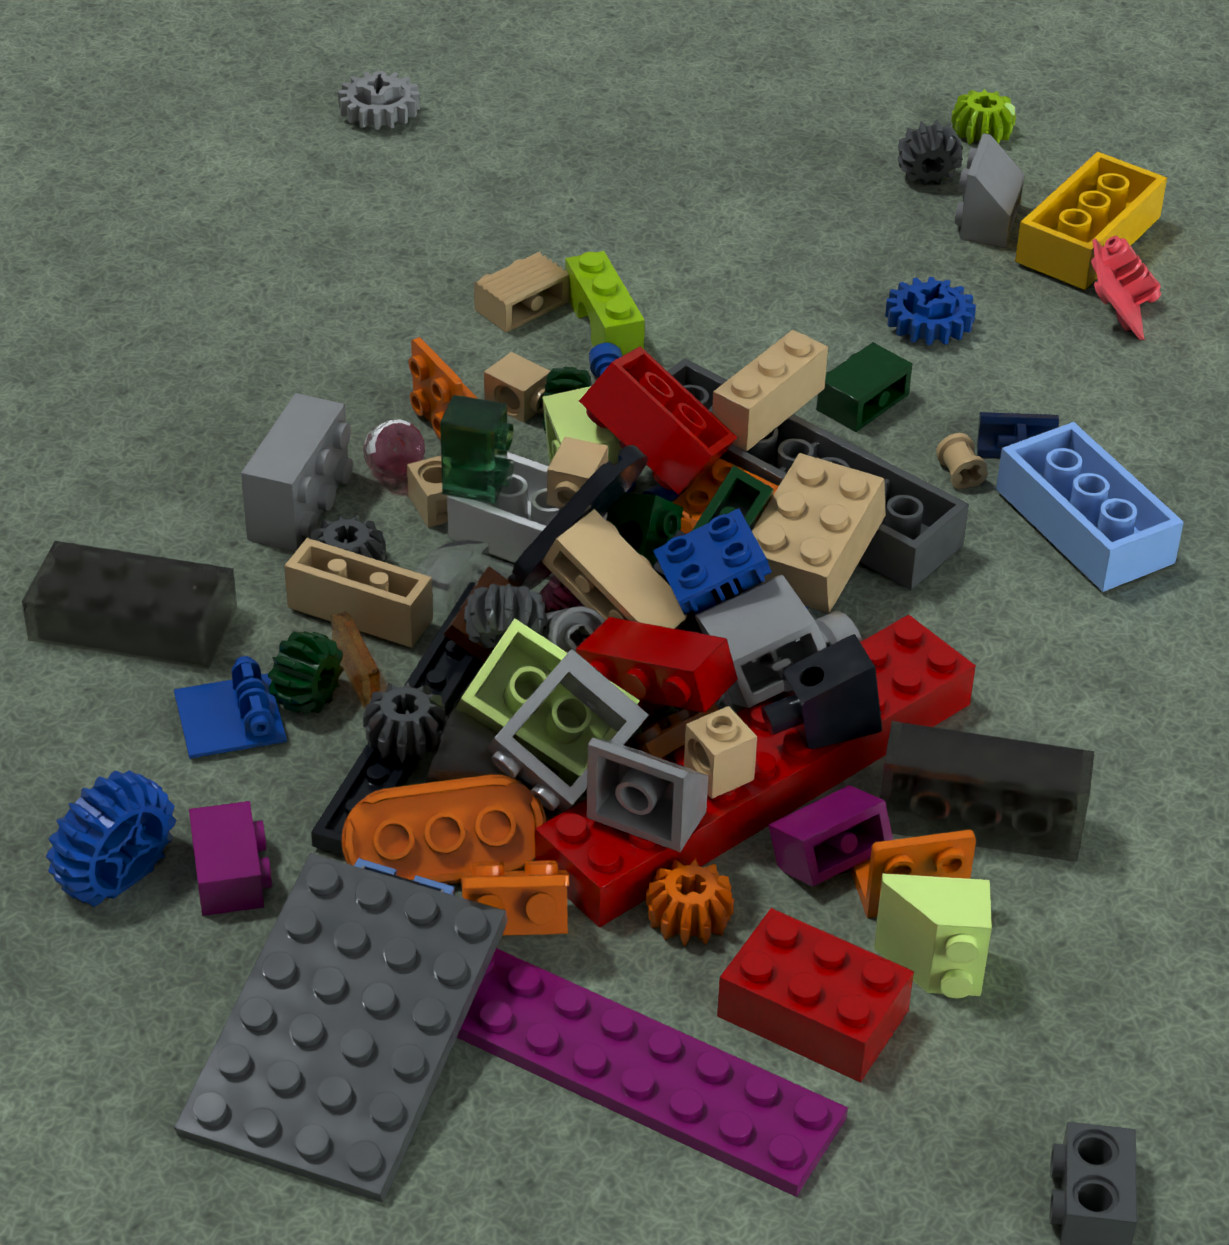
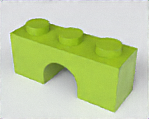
(602, 296)

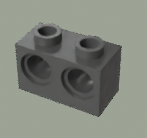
(1096, 1185)

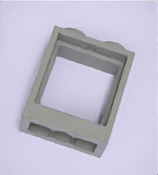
(597, 695)

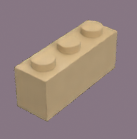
(771, 388)
(611, 575)
(376, 594)

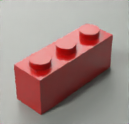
(661, 663)

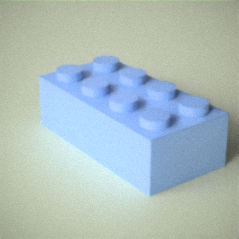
(1089, 506)

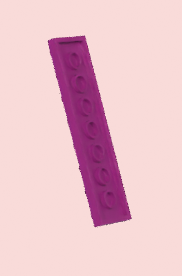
(651, 1073)

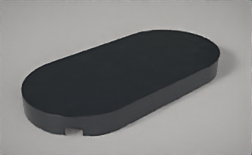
(597, 493)

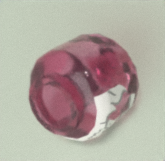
(400, 435)

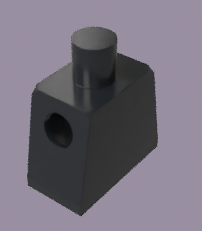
(828, 697)

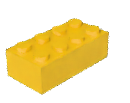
(1095, 202)

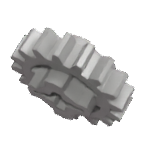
(379, 99)

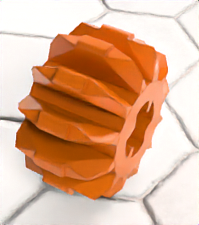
(690, 901)

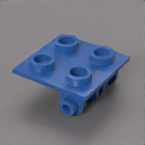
(711, 558)
(230, 712)

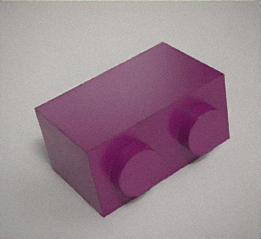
(830, 835)
(227, 858)

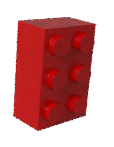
(660, 417)
(815, 994)

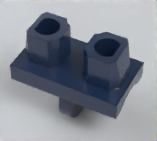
(1004, 429)

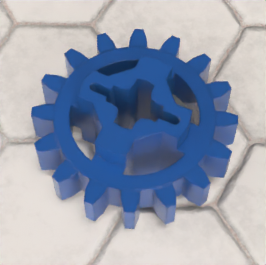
(930, 310)

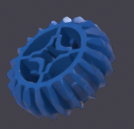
(111, 837)

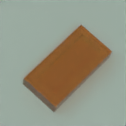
(356, 657)

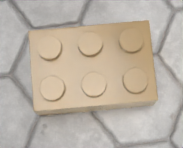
(820, 527)

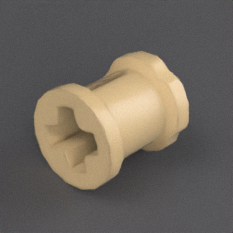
(964, 466)

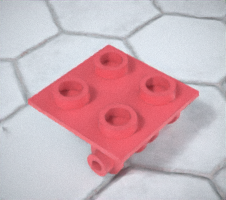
(1124, 282)

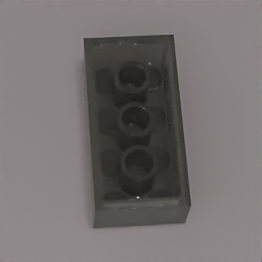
(130, 604)
(1002, 789)

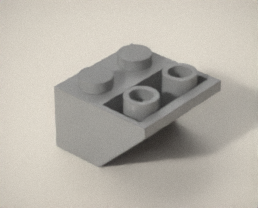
(990, 196)
(765, 634)

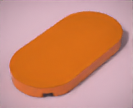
(445, 827)

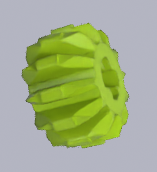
(984, 114)

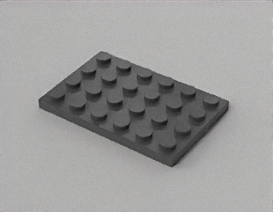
(343, 1026)

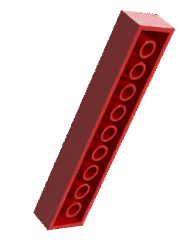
(610, 870)

